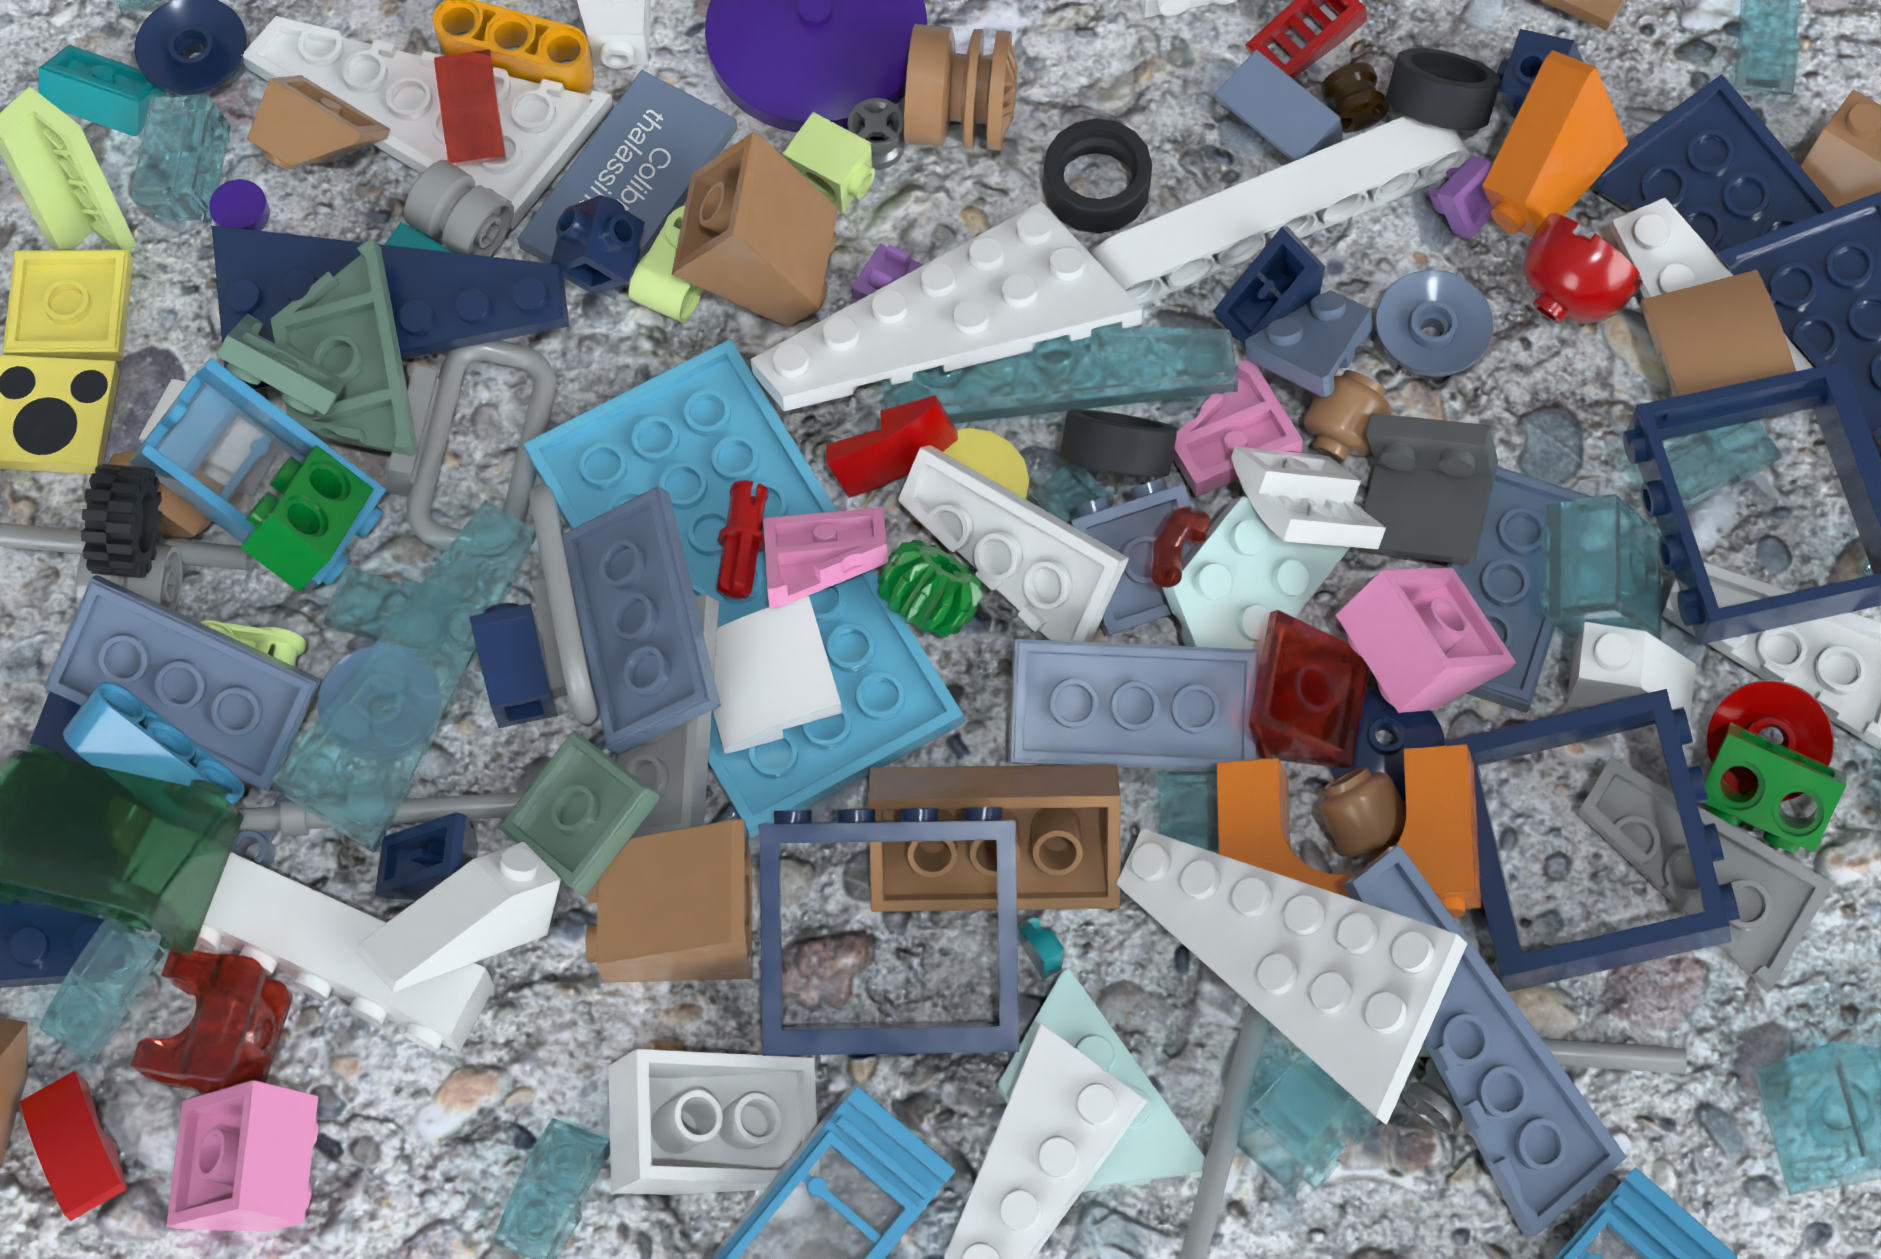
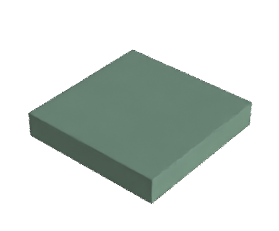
(580, 812)

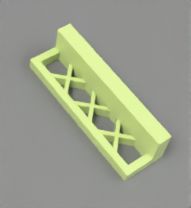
(59, 175)

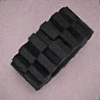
(121, 520)

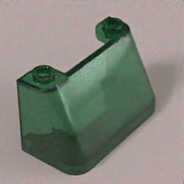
(113, 844)

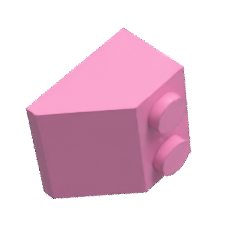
(1423, 637)
(243, 1159)

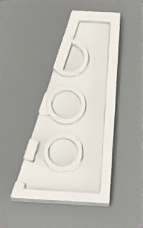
(1672, 255)
(1030, 556)
(1828, 657)
(1044, 1152)

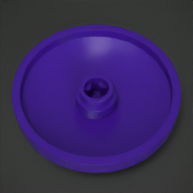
(810, 55)

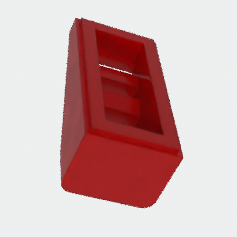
(1351, 17)

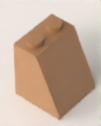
(757, 233)
(676, 907)

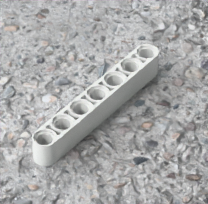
(1300, 195)

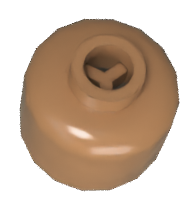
(1344, 416)
(1363, 813)

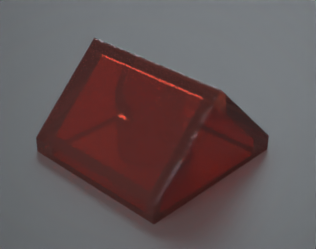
(1307, 695)

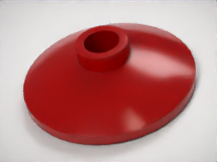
(1775, 705)

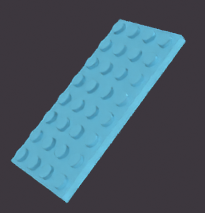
(695, 438)

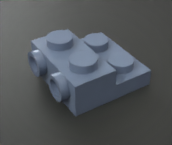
(1132, 531)

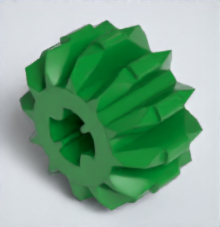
(930, 588)

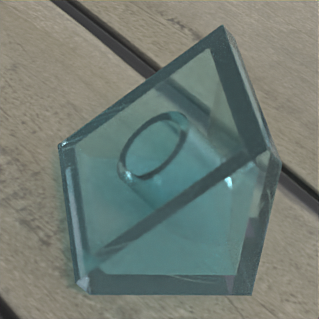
(1825, 1115)

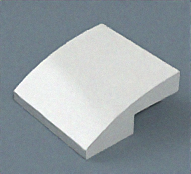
(1306, 498)
(771, 675)

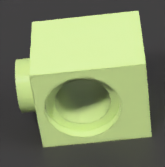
(832, 160)

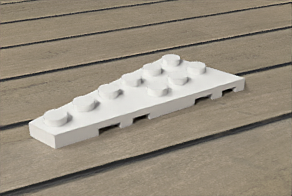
(399, 89)
(957, 311)
(1319, 966)

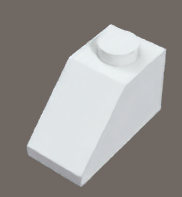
(1625, 663)

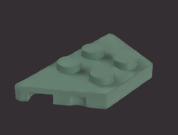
(353, 334)

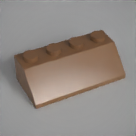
(1063, 837)

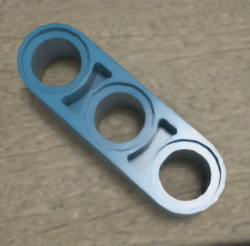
(128, 736)

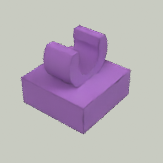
(1464, 198)
(883, 268)

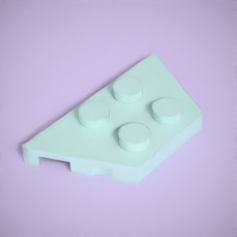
(1242, 577)
(1155, 1141)

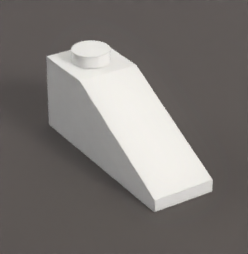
(466, 918)

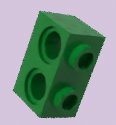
(306, 516)
(1778, 774)

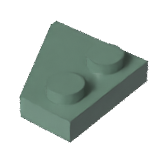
(286, 368)

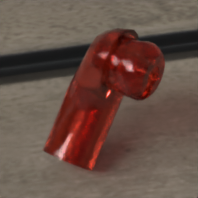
(1169, 544)

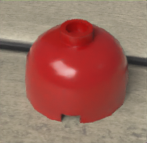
(1577, 274)

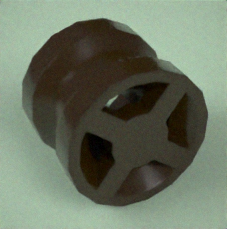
(1355, 96)

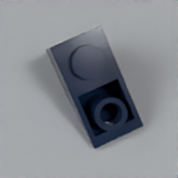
(513, 664)

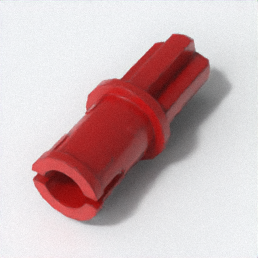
(741, 539)

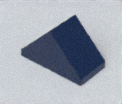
(1272, 287)
(424, 856)

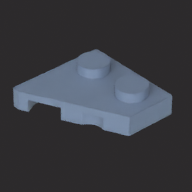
(1312, 341)

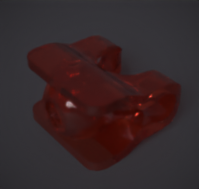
(232, 1028)

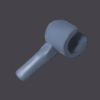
(246, 838)

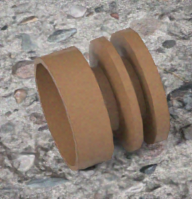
(958, 87)

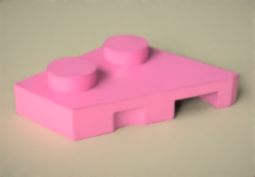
(1229, 420)
(821, 551)

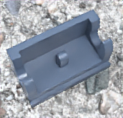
(1279, 108)

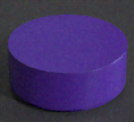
(239, 205)

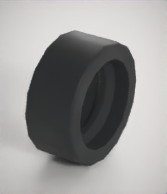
(1443, 89)
(1105, 138)
(1118, 443)

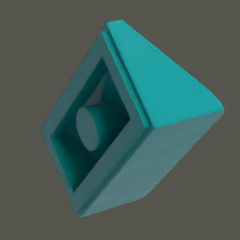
(97, 89)

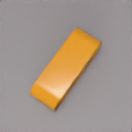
(497, 28)

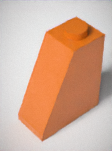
(1554, 146)

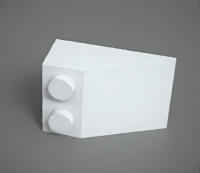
(706, 1120)

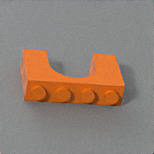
(1436, 834)

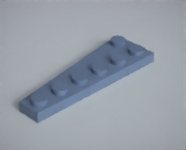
(1507, 1084)

